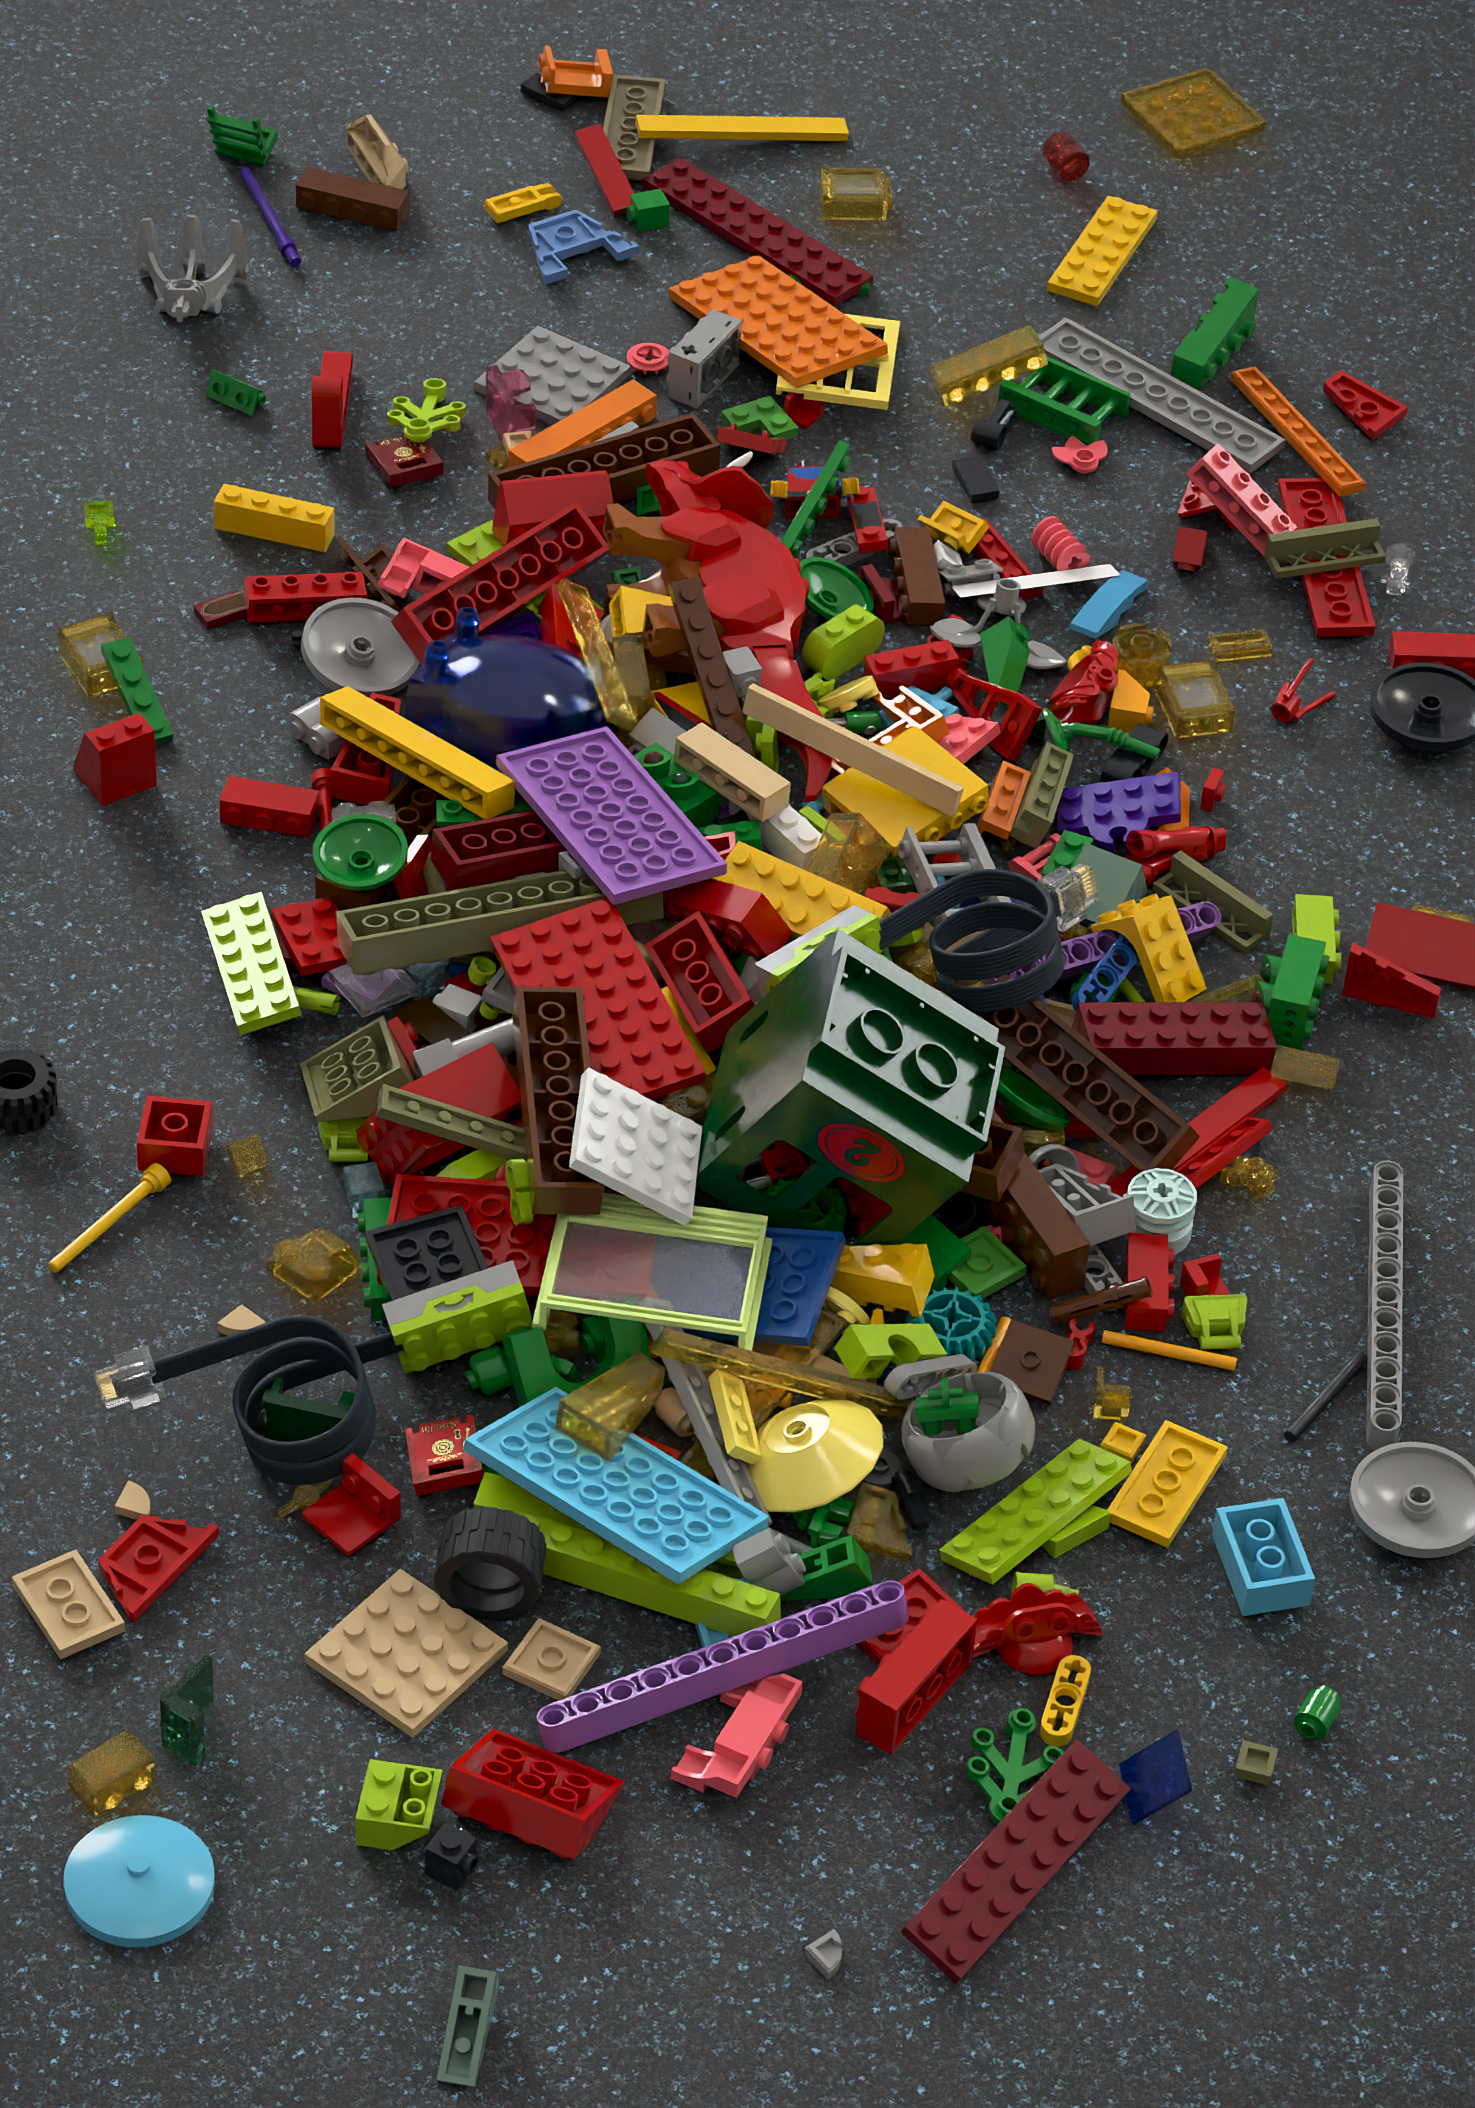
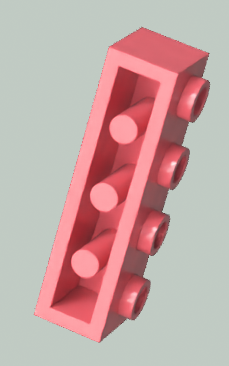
(1239, 497)

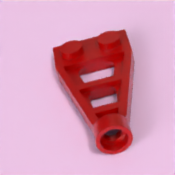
(1018, 720)

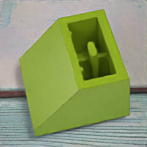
(396, 1804)

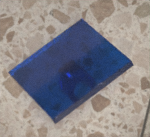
(1155, 1777)

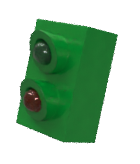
(685, 789)
(1292, 989)

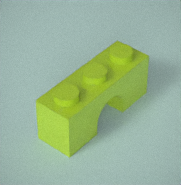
(871, 1347)

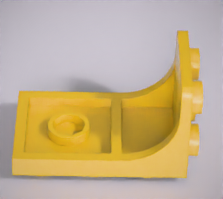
(1160, 944)

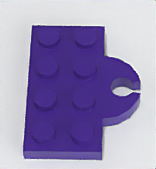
(1119, 807)

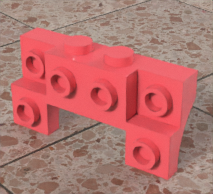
(417, 569)
(746, 1739)

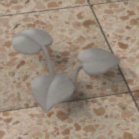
(1003, 601)

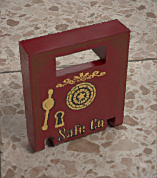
(399, 452)

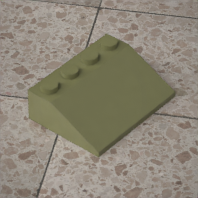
(350, 1073)

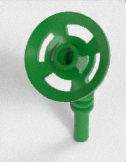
(1064, 732)

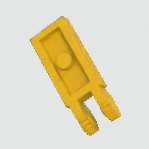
(522, 202)

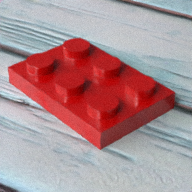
(310, 935)

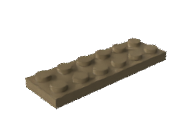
(629, 98)

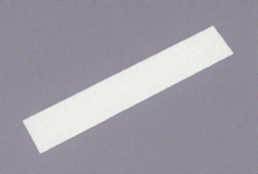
(1039, 580)

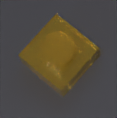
(247, 1154)

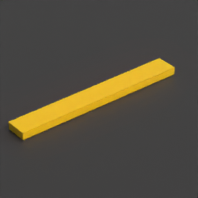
(741, 128)

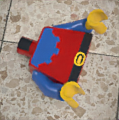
(799, 484)

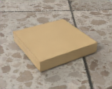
(551, 1660)

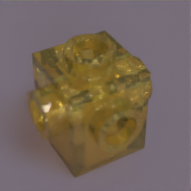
(561, 1333)

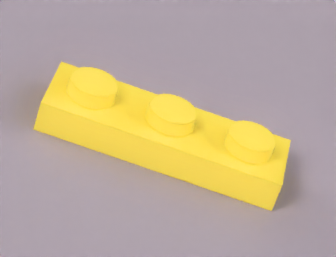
(735, 1417)

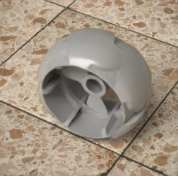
(979, 1457)

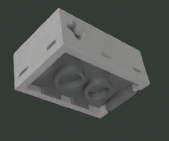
(704, 358)

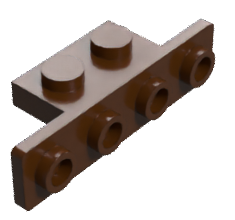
(372, 568)

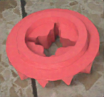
(638, 356)

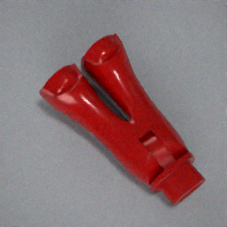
(1156, 848)

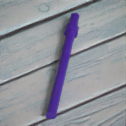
(285, 244)

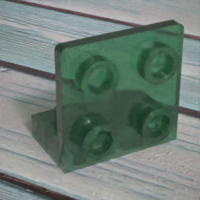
(183, 1711)

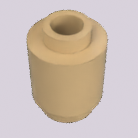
(671, 1412)

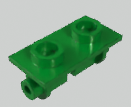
(234, 392)

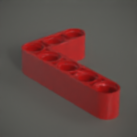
(330, 399)

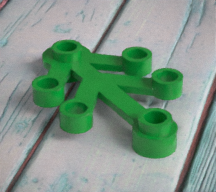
(1009, 1771)

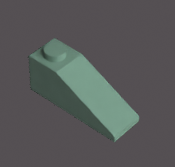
(468, 2025)

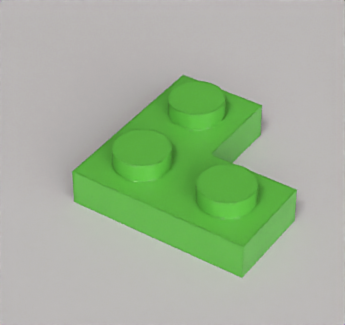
(761, 414)

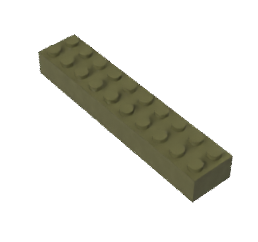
(465, 919)

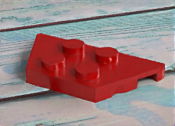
(151, 1559)

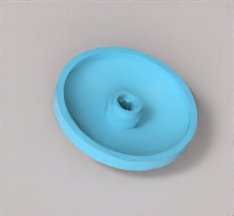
(139, 1881)

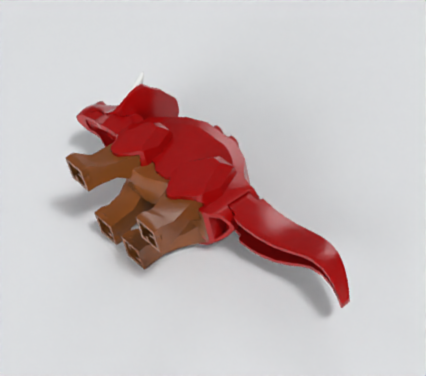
(747, 575)

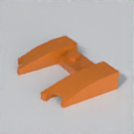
(905, 712)

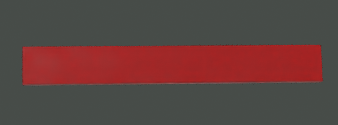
(1242, 1101)

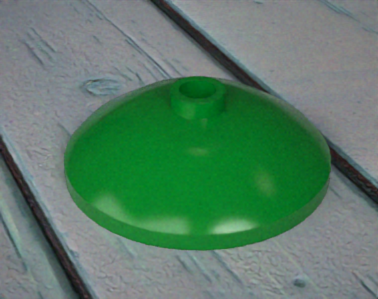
(833, 588)
(360, 852)
(1028, 1102)

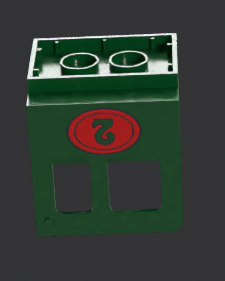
(861, 1077)

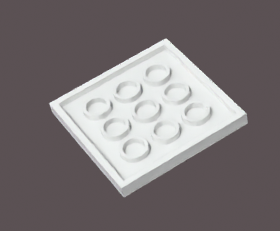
(636, 1146)

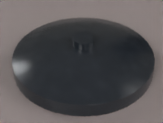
(1425, 706)

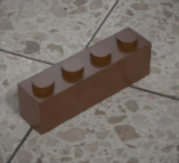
(352, 199)
(916, 575)

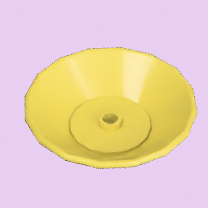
(815, 1454)

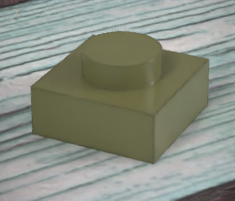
(1256, 1762)

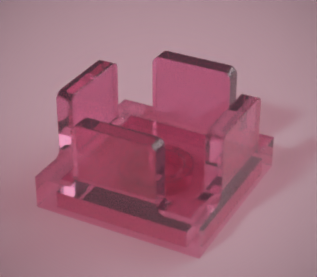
(500, 396)

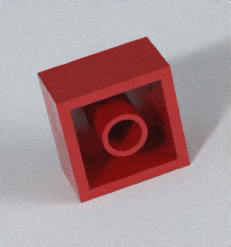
(175, 1135)

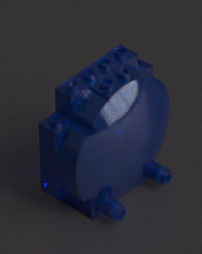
(501, 692)

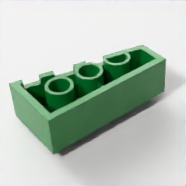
(1217, 334)

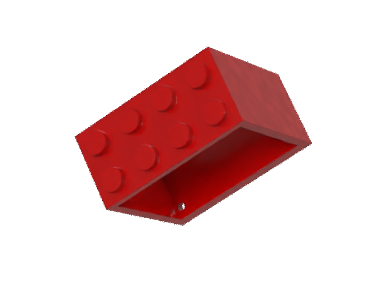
(473, 1083)

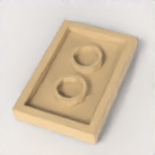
(68, 1604)

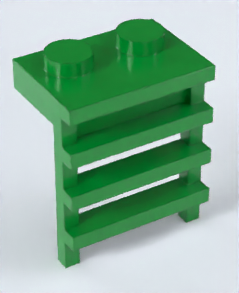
(241, 138)

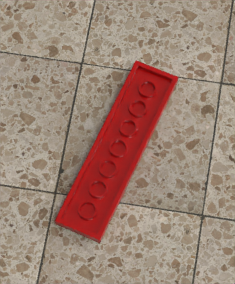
(1334, 597)

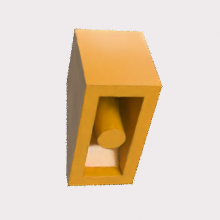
(1129, 704)

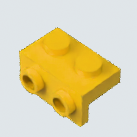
(955, 527)

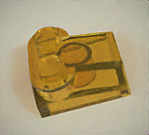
(313, 1263)

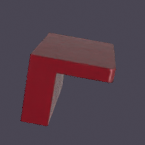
(883, 595)

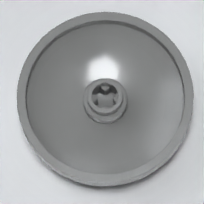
(357, 647)
(1415, 1499)

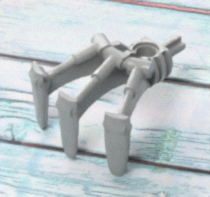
(187, 295)

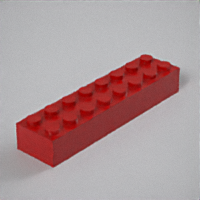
(505, 579)

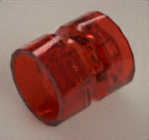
(1066, 156)

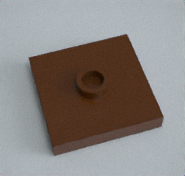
(1033, 1360)

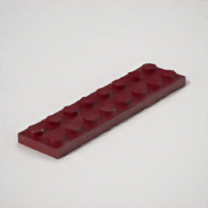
(1015, 1861)

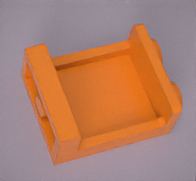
(576, 77)

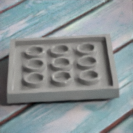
(560, 373)

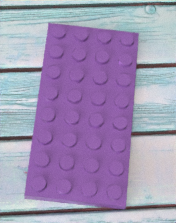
(611, 815)

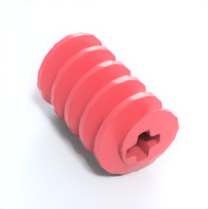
(1059, 545)

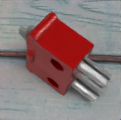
(777, 1162)

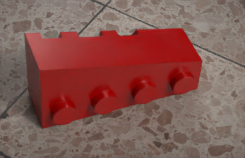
(359, 774)

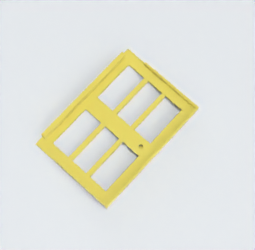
(857, 397)

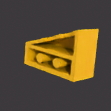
(886, 1276)

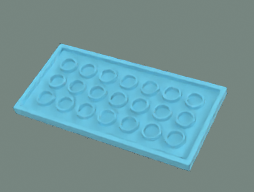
(633, 1500)

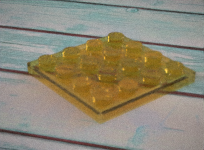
(1193, 112)

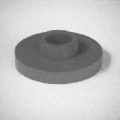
(883, 1470)

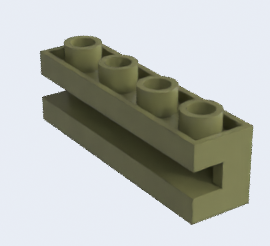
(1041, 795)

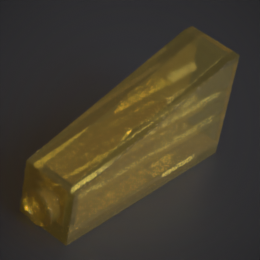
(611, 1405)

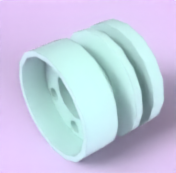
(1164, 1205)

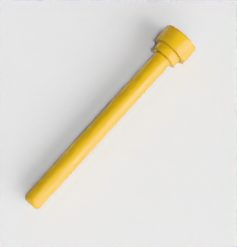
(154, 1180)

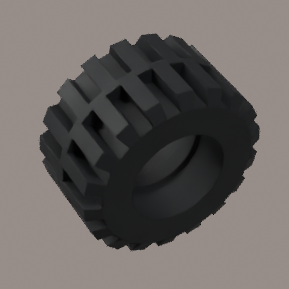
(26, 1090)

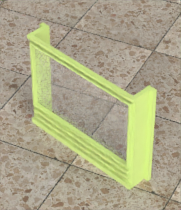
(658, 1271)

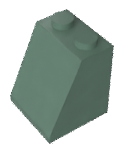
(1115, 881)

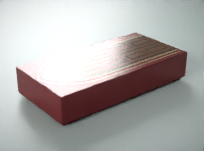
(221, 609)

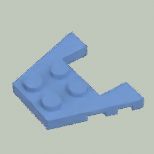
(570, 235)

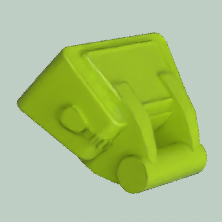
(341, 1139)
(1215, 1319)

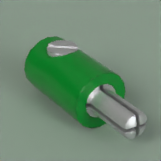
(859, 721)

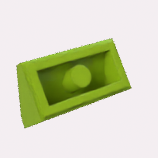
(1082, 1528)

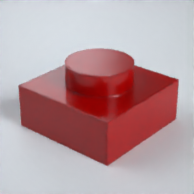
(1213, 790)

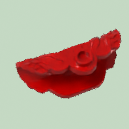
(1087, 687)
(1033, 1628)

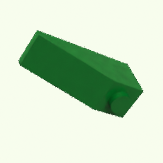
(1006, 653)
(833, 1571)

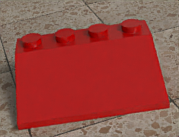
(530, 1793)

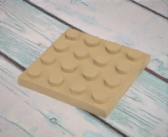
(406, 1653)

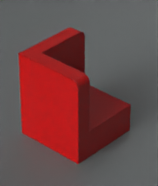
(803, 411)
(1202, 1277)

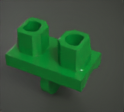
(947, 1405)
(819, 1520)

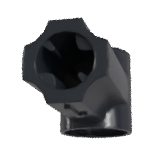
(993, 427)

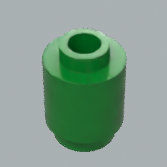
(1317, 1713)

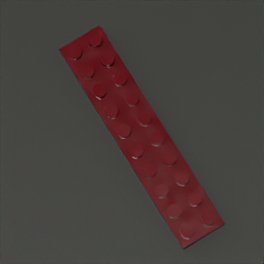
(758, 231)

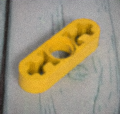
(1067, 1713)

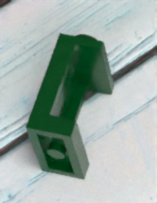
(298, 1418)

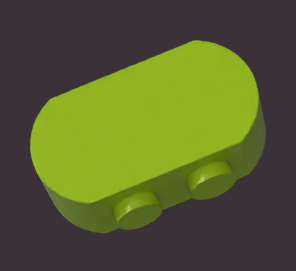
(843, 642)

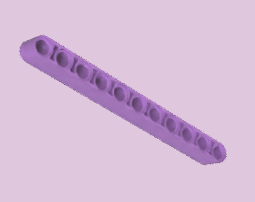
(722, 1666)

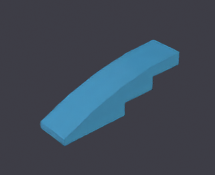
(1108, 603)

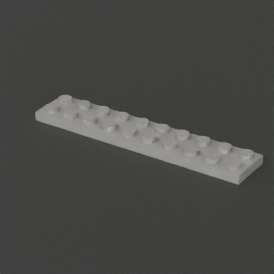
(1162, 395)

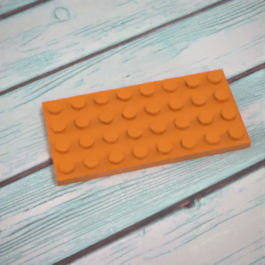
(781, 321)

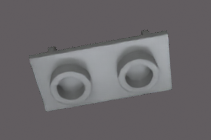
(960, 574)

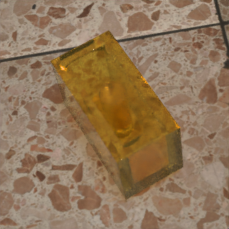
(111, 1772)

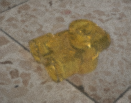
(1253, 1173)

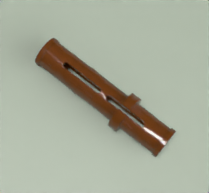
(1098, 1301)

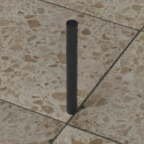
(1325, 1396)

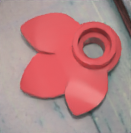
(1080, 456)

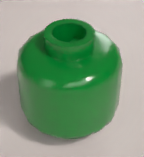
(489, 1371)

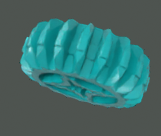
(970, 1319)

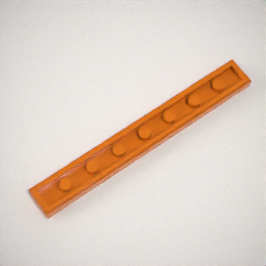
(1298, 431)

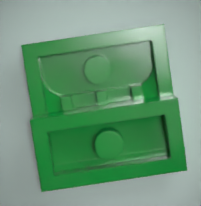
(944, 1248)

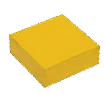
(1123, 1441)

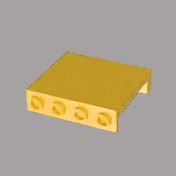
(893, 810)

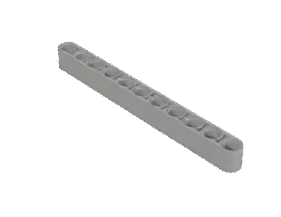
(1385, 1306)

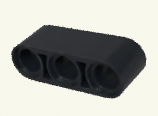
(1129, 764)

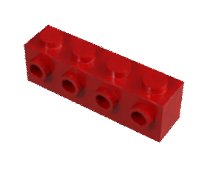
(297, 596)

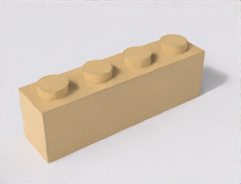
(732, 772)

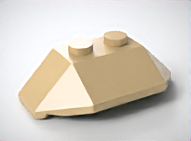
(375, 153)

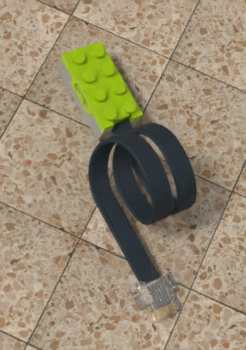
(1054, 905)
(423, 1331)

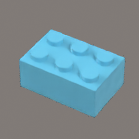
(1263, 1556)

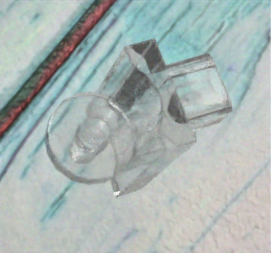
(1398, 568)

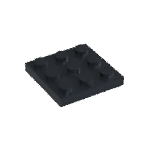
(425, 1251)

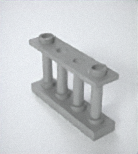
(967, 845)

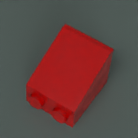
(118, 759)

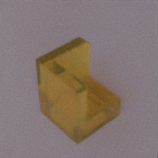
(1110, 1400)

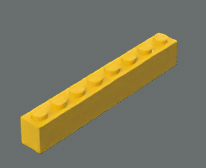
(417, 752)

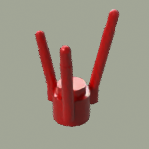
(1288, 703)

